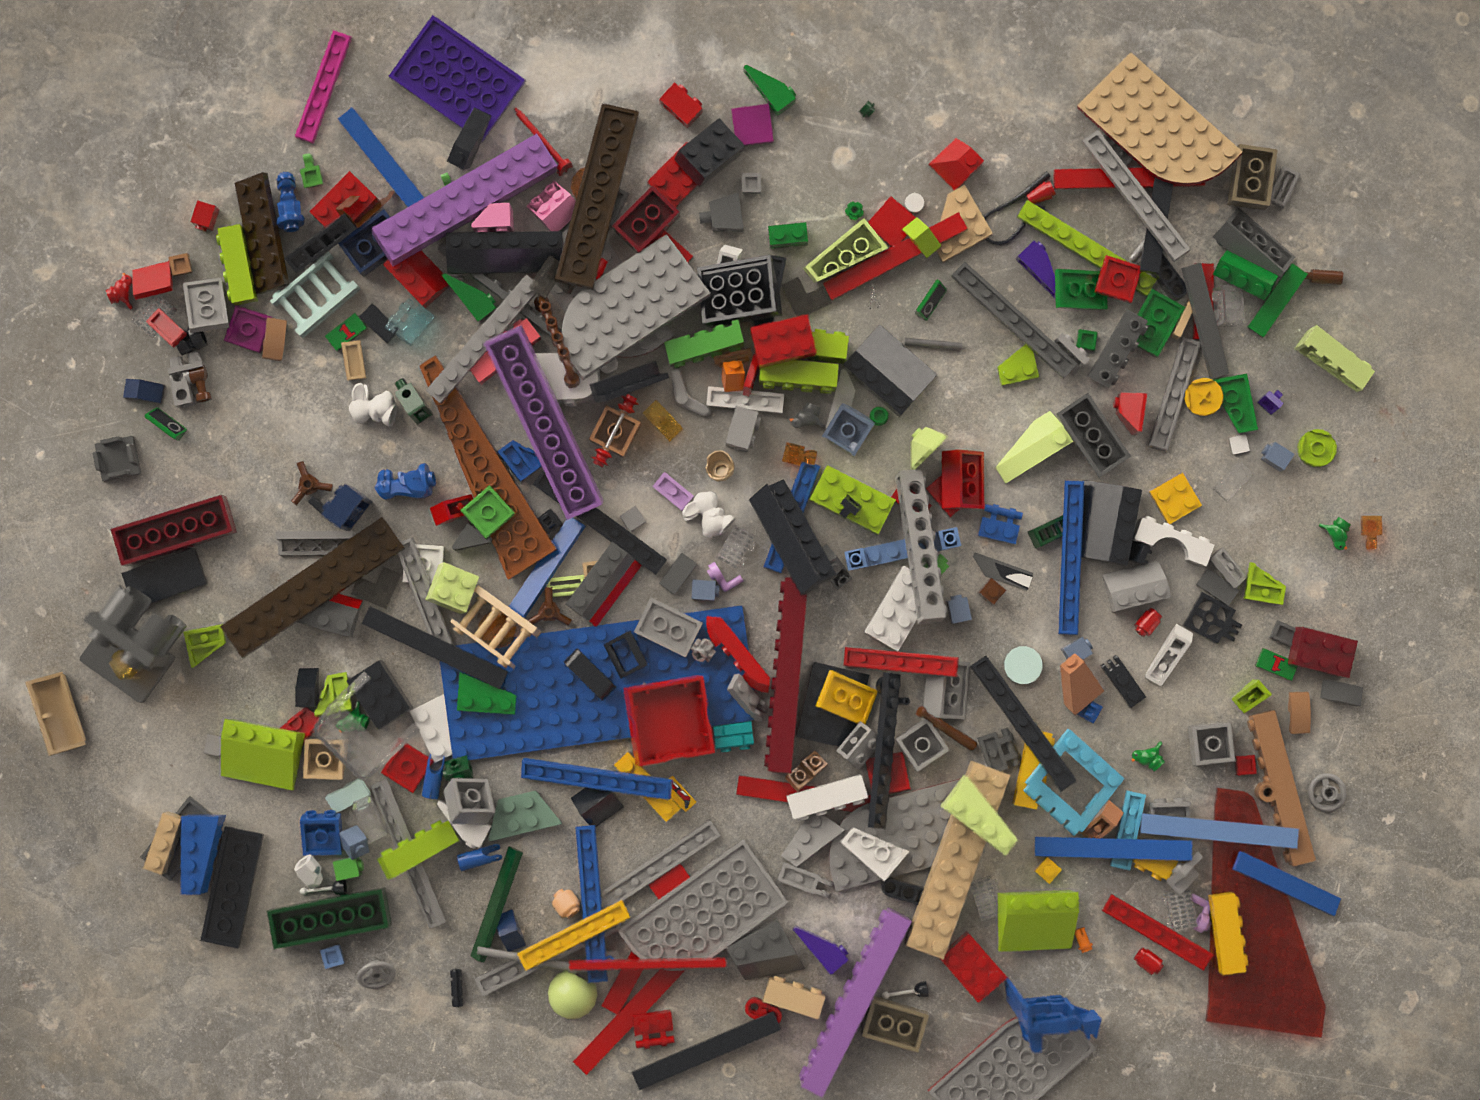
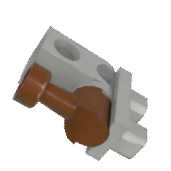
(186, 375)

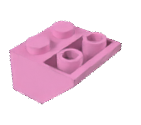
(553, 207)
(495, 218)

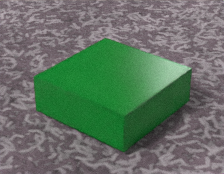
(1086, 339)

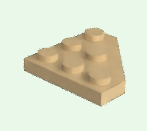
(978, 229)

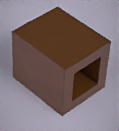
(991, 591)

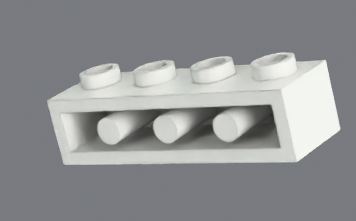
(827, 796)

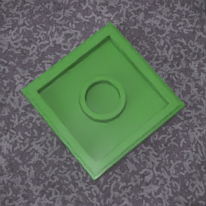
(487, 512)

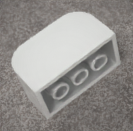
(555, 374)

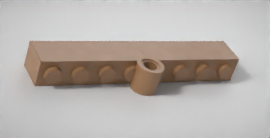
(1281, 784)

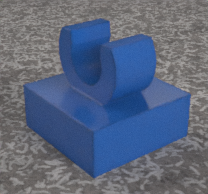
(1090, 712)

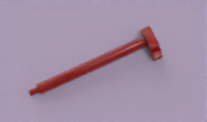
(563, 165)

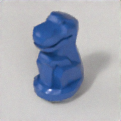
(289, 208)
(412, 484)

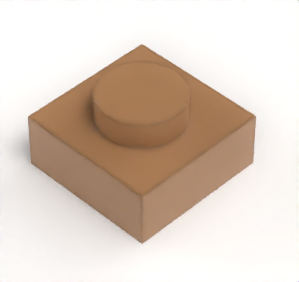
(180, 264)

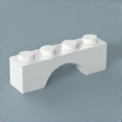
(1195, 550)

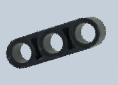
(1175, 280)
(589, 674)
(900, 885)

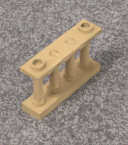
(512, 619)

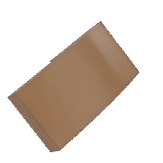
(274, 339)
(1299, 712)
(806, 771)

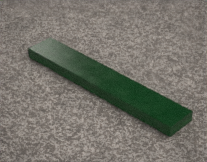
(497, 902)

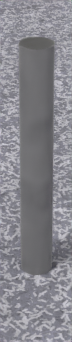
(933, 343)

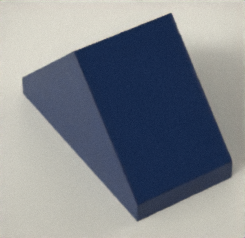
(143, 390)
(510, 931)

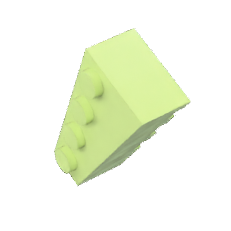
(976, 813)

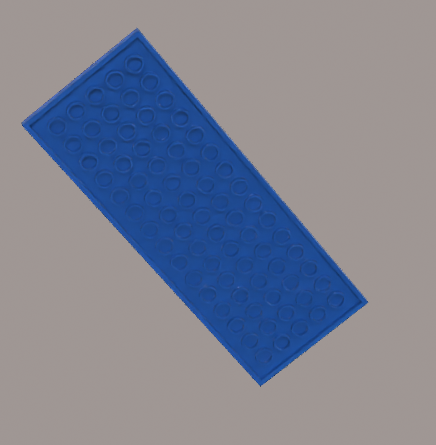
(561, 710)

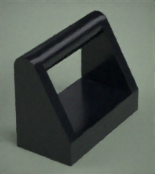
(635, 650)

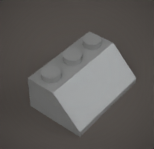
(1136, 586)
(947, 694)

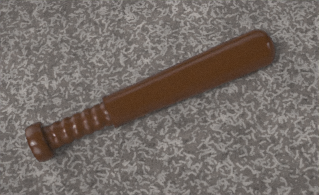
(958, 736)

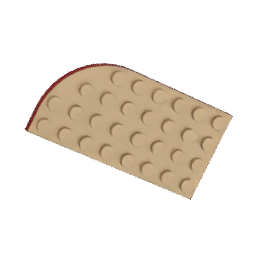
(1157, 126)

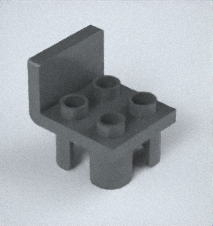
(143, 649)

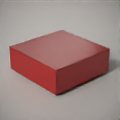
(1245, 765)

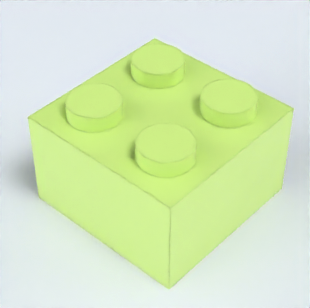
(452, 588)

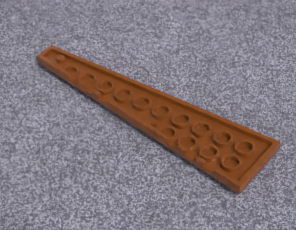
(522, 538)

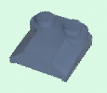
(848, 428)

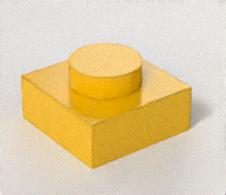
(1048, 870)

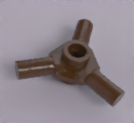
(308, 484)
(549, 610)

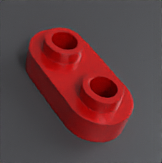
(763, 1008)

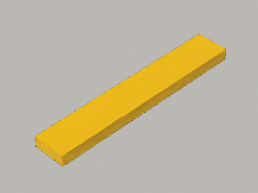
(573, 935)

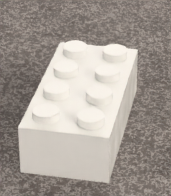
(895, 613)

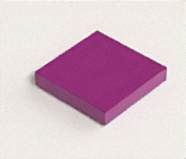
(753, 124)
(247, 329)

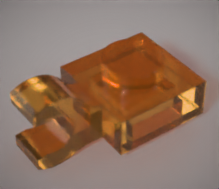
(795, 454)
(1371, 527)

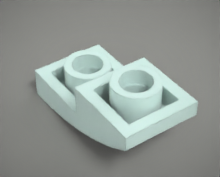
(347, 795)

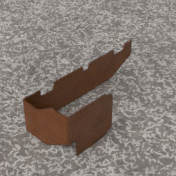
(352, 199)

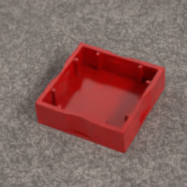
(668, 720)

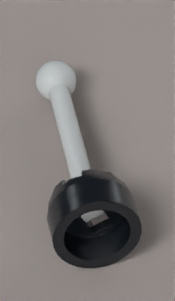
(338, 887)
(920, 990)

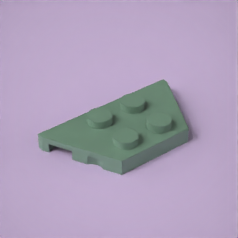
(521, 815)

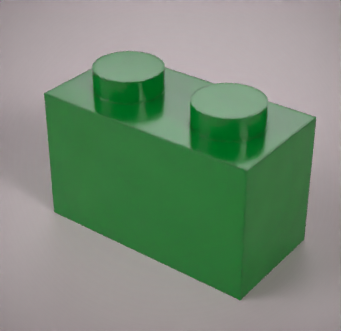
(788, 235)

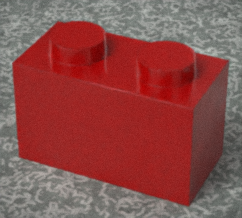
(681, 105)

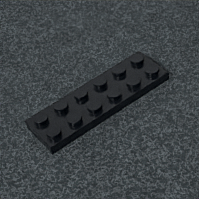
(232, 887)

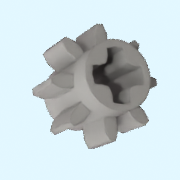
(703, 650)

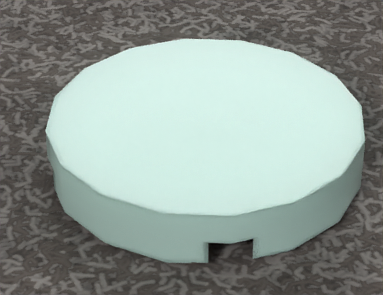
(1023, 665)

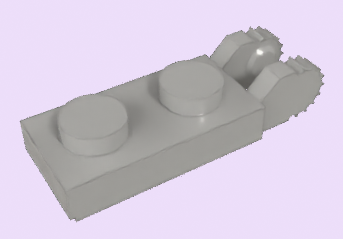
(747, 698)
(802, 879)

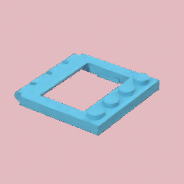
(1092, 763)

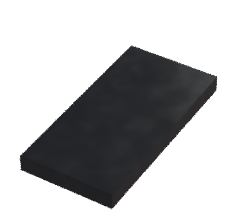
(167, 576)

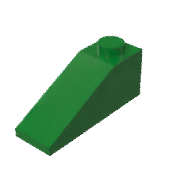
(772, 90)
(474, 299)

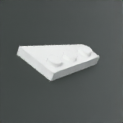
(433, 726)
(873, 852)

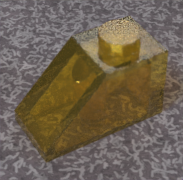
(662, 420)
(120, 668)

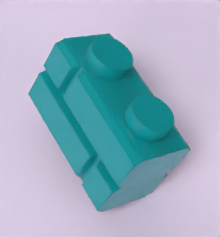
(733, 735)

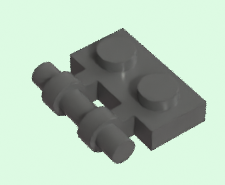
(993, 753)

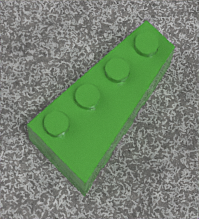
(704, 344)

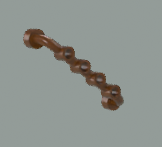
(571, 377)

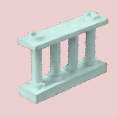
(318, 313)

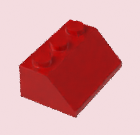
(419, 277)
(962, 479)

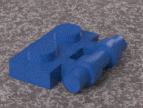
(997, 529)

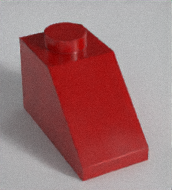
(449, 510)

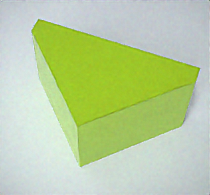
(922, 237)
(1251, 695)

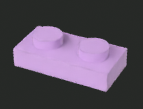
(673, 491)

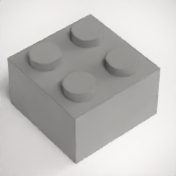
(742, 428)
(1211, 743)
(921, 744)
(469, 801)

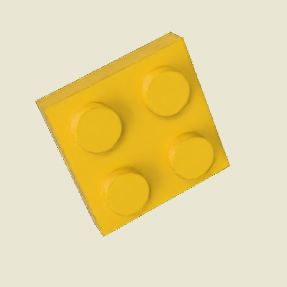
(1175, 498)

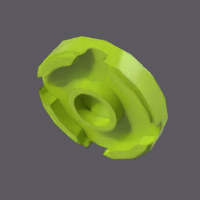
(1317, 448)

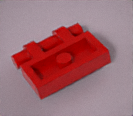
(651, 1023)

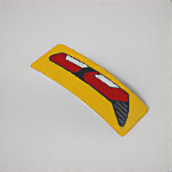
(681, 796)

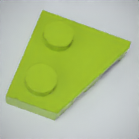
(203, 642)

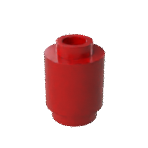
(1148, 622)
(1148, 961)

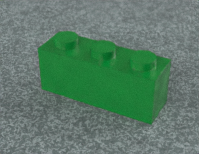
(1245, 275)

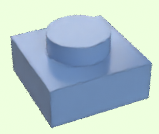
(332, 956)

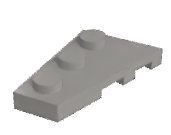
(810, 838)

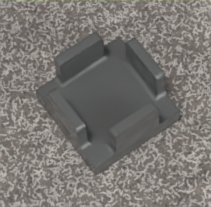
(116, 458)

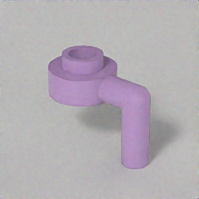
(715, 573)
(1203, 919)

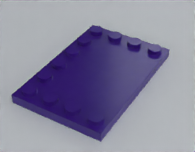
(455, 75)

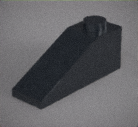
(469, 139)

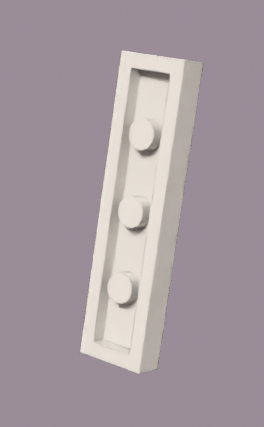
(756, 401)

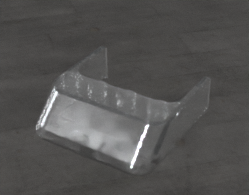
(351, 741)

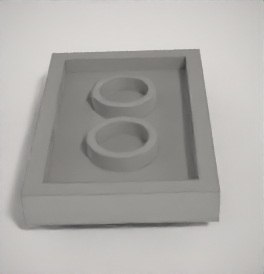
(205, 305)
(668, 627)

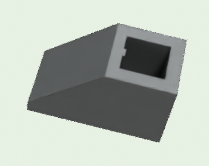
(842, 574)

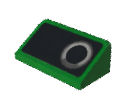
(931, 300)
(166, 423)

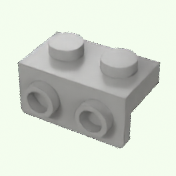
(1079, 355)
(1178, 807)
(1184, 874)

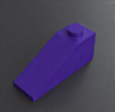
(1037, 263)
(824, 950)

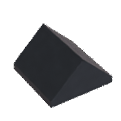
(596, 805)

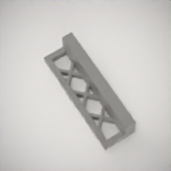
(311, 535)

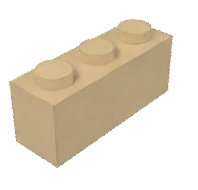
(164, 843)
(794, 997)

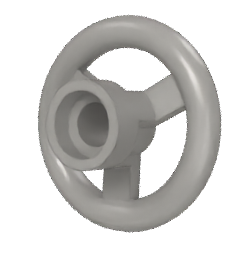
(1333, 795)
(376, 972)

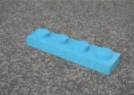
(1129, 824)

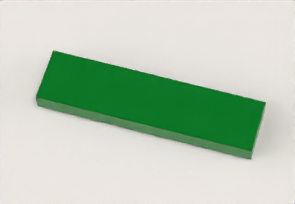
(1277, 300)

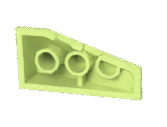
(1038, 442)
(923, 444)

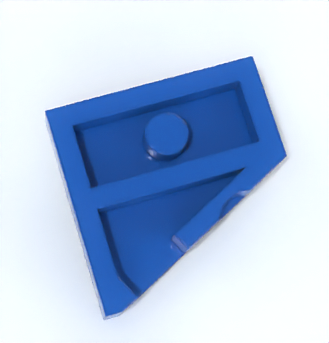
(519, 459)

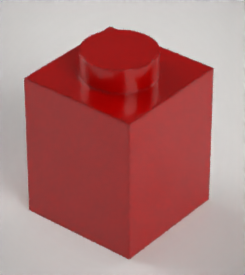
(204, 216)

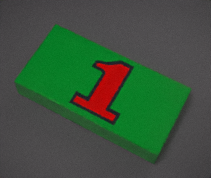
(346, 331)
(1276, 664)

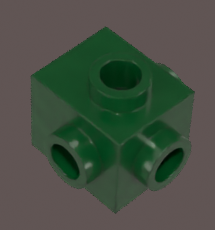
(458, 768)

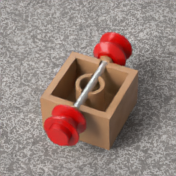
(615, 431)

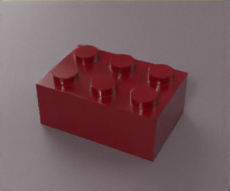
(646, 220)
(1322, 652)

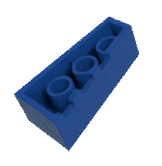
(198, 850)

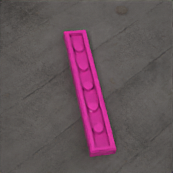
(323, 87)

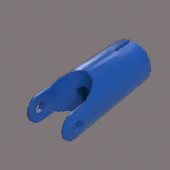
(432, 780)
(478, 857)

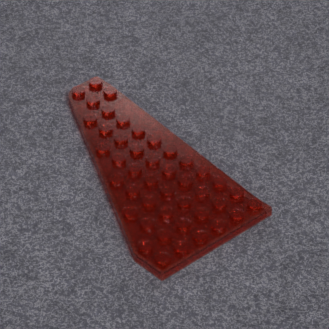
(1279, 982)

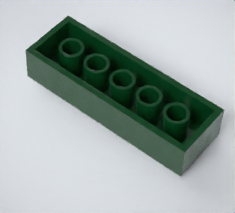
(329, 918)

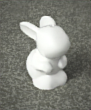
(379, 408)
(713, 518)

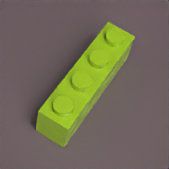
(237, 265)
(418, 849)

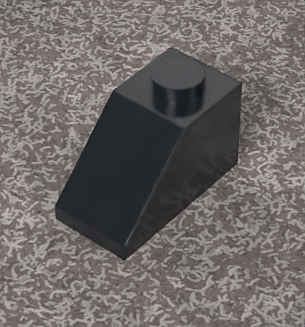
(307, 687)

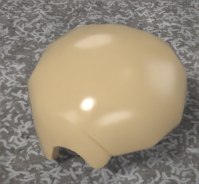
(719, 466)

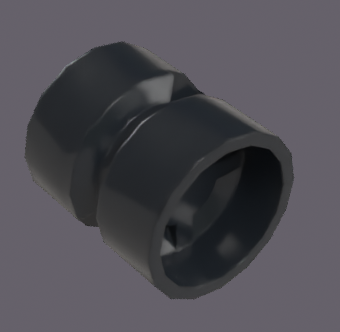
(197, 341)

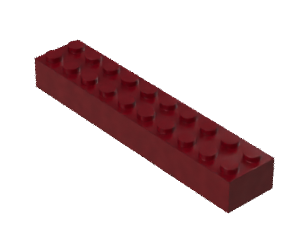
(787, 678)

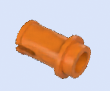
(1083, 940)

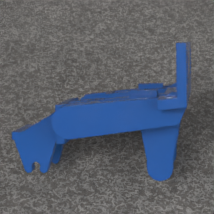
(1049, 1016)

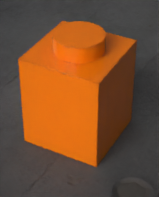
(733, 376)

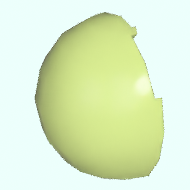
(571, 995)

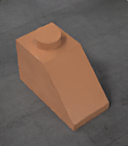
(1103, 822)

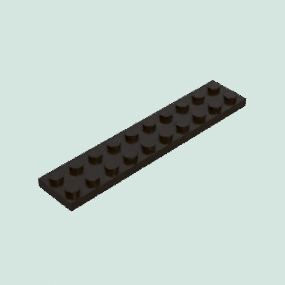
(597, 196)
(312, 587)

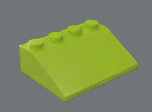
(260, 753)
(1037, 920)

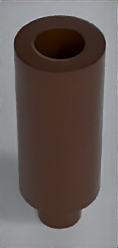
(1325, 276)

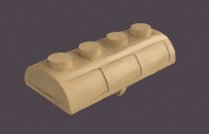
(56, 713)

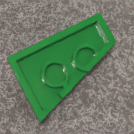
(1238, 402)
(482, 697)

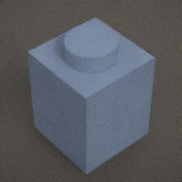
(1276, 456)
(704, 590)
(958, 609)
(1080, 647)
(354, 842)

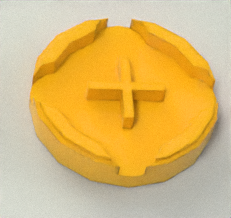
(1204, 396)

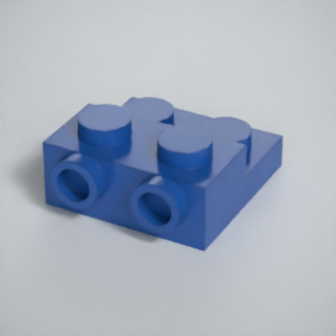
(321, 833)

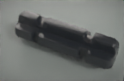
(456, 987)

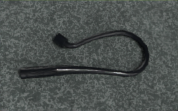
(1027, 190)

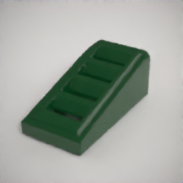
(1038, 535)

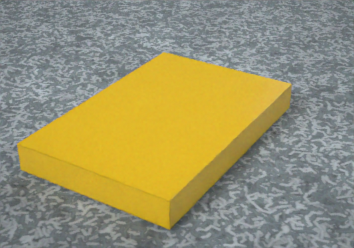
(846, 698)

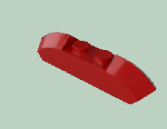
(721, 633)

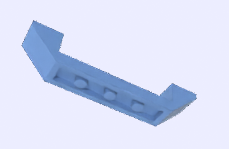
(897, 550)

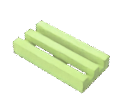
(566, 585)

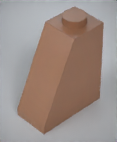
(1078, 684)

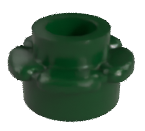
(867, 109)

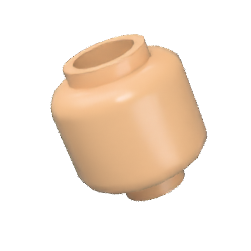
(566, 903)

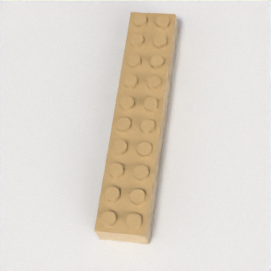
(952, 871)

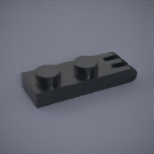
(1123, 682)

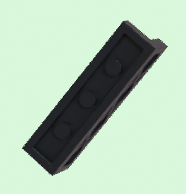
(627, 382)

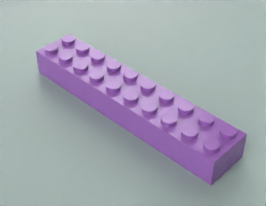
(464, 199)
(544, 422)
(854, 1002)

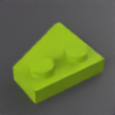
(1018, 367)
(1263, 587)
(334, 686)

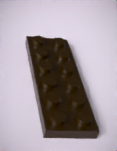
(261, 233)

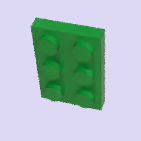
(1076, 290)
(1162, 317)

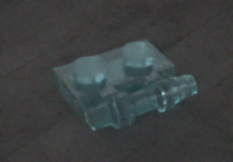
(415, 323)

